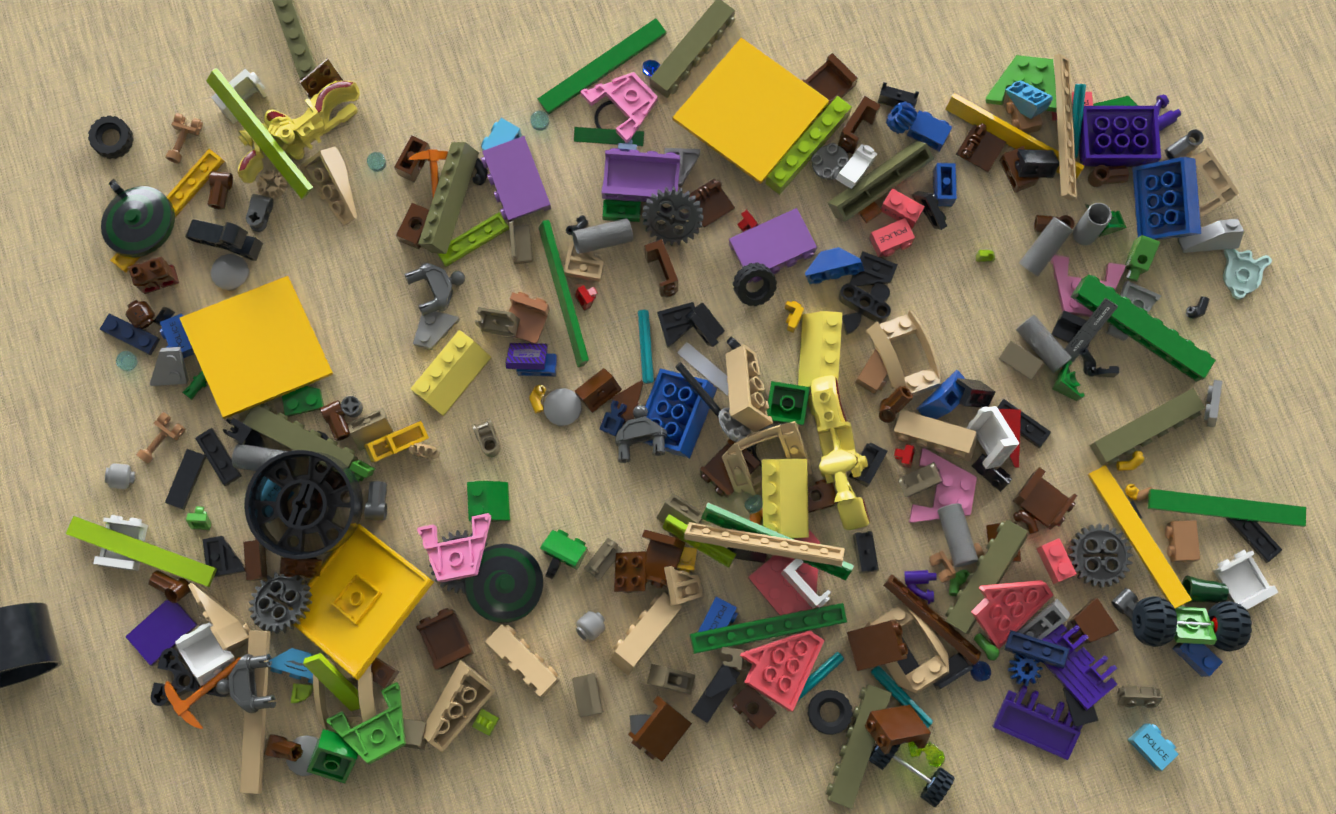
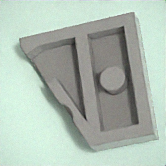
(433, 328)
(169, 368)

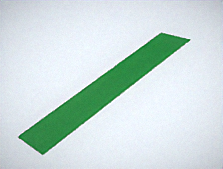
(604, 136)

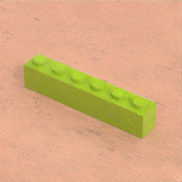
(808, 145)

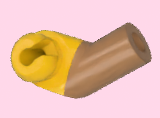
(1136, 494)

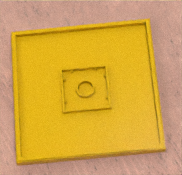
(750, 110)
(256, 346)
(361, 600)

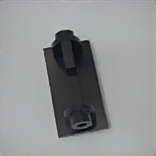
(998, 478)

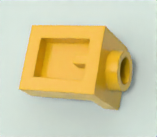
(793, 319)
(687, 560)

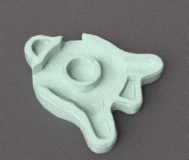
(1242, 272)

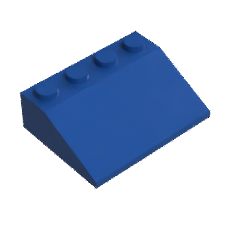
(1167, 199)
(678, 410)

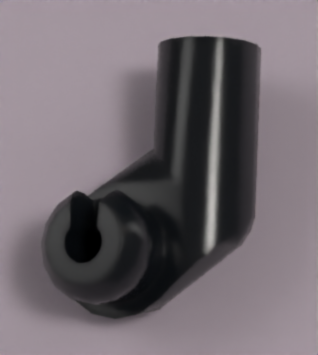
(481, 174)
(582, 223)
(1199, 310)
(1089, 362)

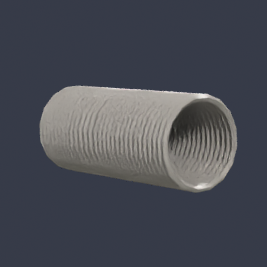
(1092, 223)
(606, 236)
(1046, 246)
(1046, 348)
(253, 457)
(956, 528)

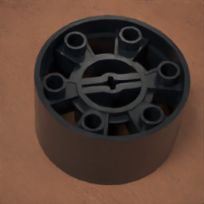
(312, 485)
(26, 643)

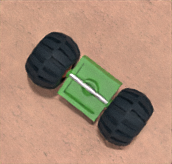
(1224, 626)

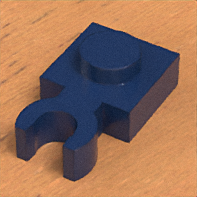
(613, 421)

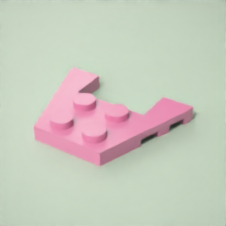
(630, 96)
(1068, 284)
(956, 488)
(457, 557)

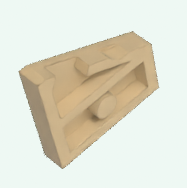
(583, 265)
(682, 586)

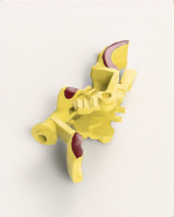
(298, 133)
(838, 450)

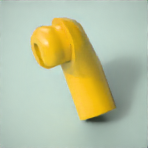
(536, 397)
(1136, 461)

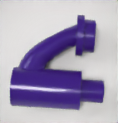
(1169, 117)
(920, 577)

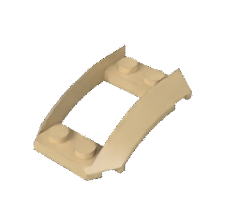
(1217, 179)
(903, 326)
(736, 463)
(929, 671)
(365, 695)

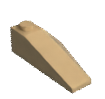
(329, 176)
(227, 627)

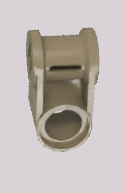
(486, 434)

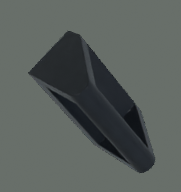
(722, 681)

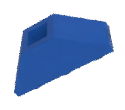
(833, 265)
(944, 398)

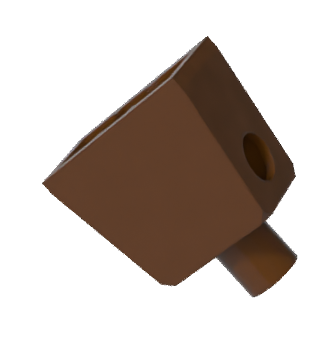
(1093, 622)

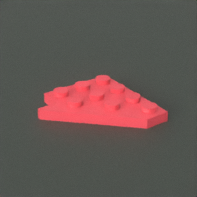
(777, 589)
(1009, 607)
(783, 667)

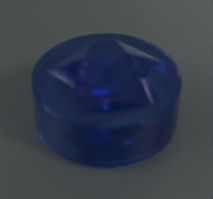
(650, 67)
(981, 671)

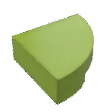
(985, 256)
(301, 692)

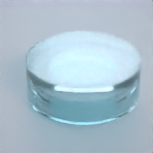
(539, 120)
(376, 161)
(126, 361)
(754, 503)

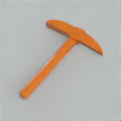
(433, 156)
(182, 706)

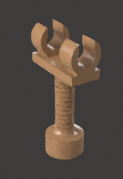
(178, 124)
(162, 420)
(949, 573)

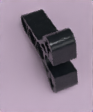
(227, 237)
(180, 670)

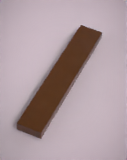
(934, 620)

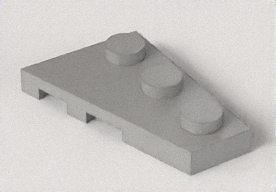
(1140, 297)

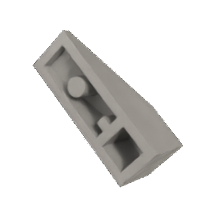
(1215, 236)
(1046, 620)

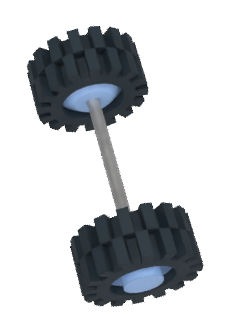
(936, 786)

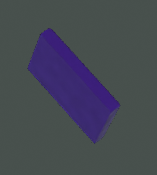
(160, 630)

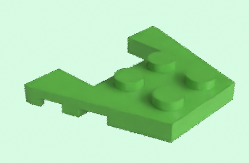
(1031, 70)
(378, 734)

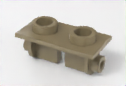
(603, 558)
(1147, 697)

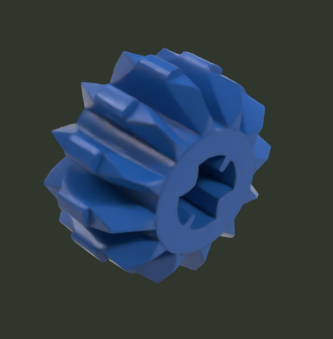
(901, 117)
(1029, 675)

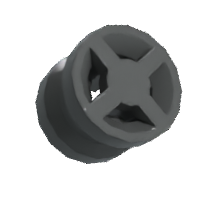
(348, 405)

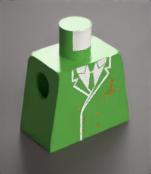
(1144, 251)

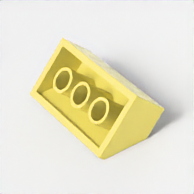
(819, 346)
(451, 373)
(785, 496)

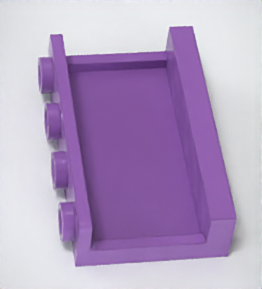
(638, 174)
(515, 179)
(775, 243)

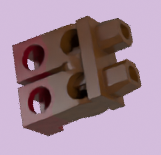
(153, 275)

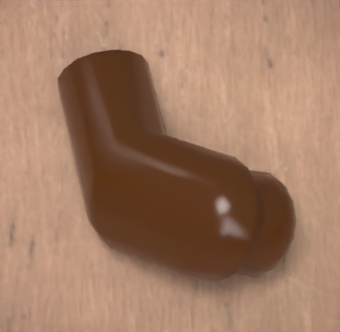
(1025, 517)

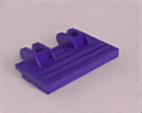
(1077, 676)
(1037, 725)

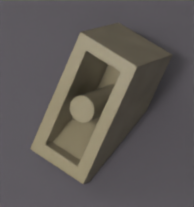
(671, 678)

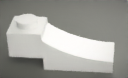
(857, 166)

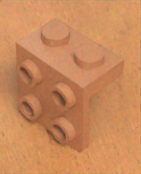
(531, 315)

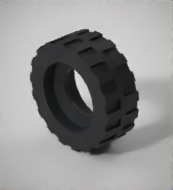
(104, 124)
(764, 293)
(830, 727)

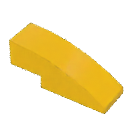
(396, 441)

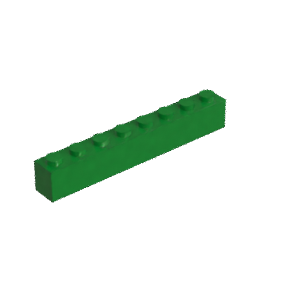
(1145, 329)

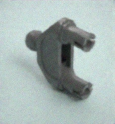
(439, 283)
(639, 431)
(243, 684)

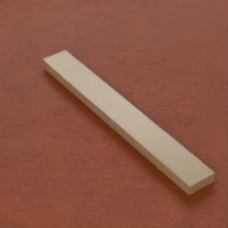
(1065, 127)
(765, 544)
(255, 722)

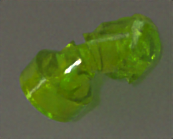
(934, 756)

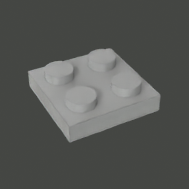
(1213, 397)

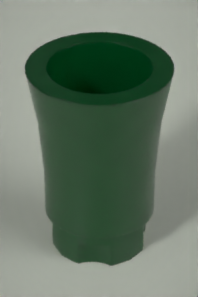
(1205, 590)

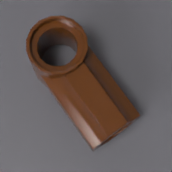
(1109, 175)
(220, 184)
(1042, 221)
(894, 403)
(335, 418)
(173, 589)
(282, 748)

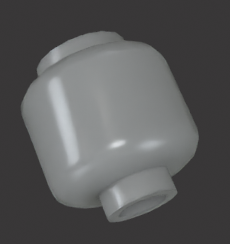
(119, 476)
(590, 626)

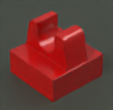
(747, 222)
(585, 296)
(906, 455)

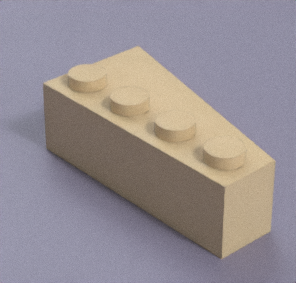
(746, 389)
(936, 435)
(645, 633)
(522, 660)
(456, 706)

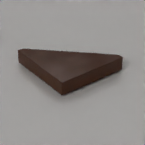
(630, 398)

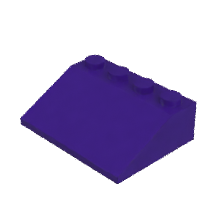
(1119, 136)

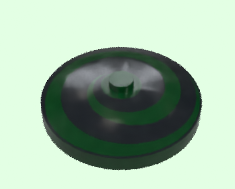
(137, 221)
(506, 584)

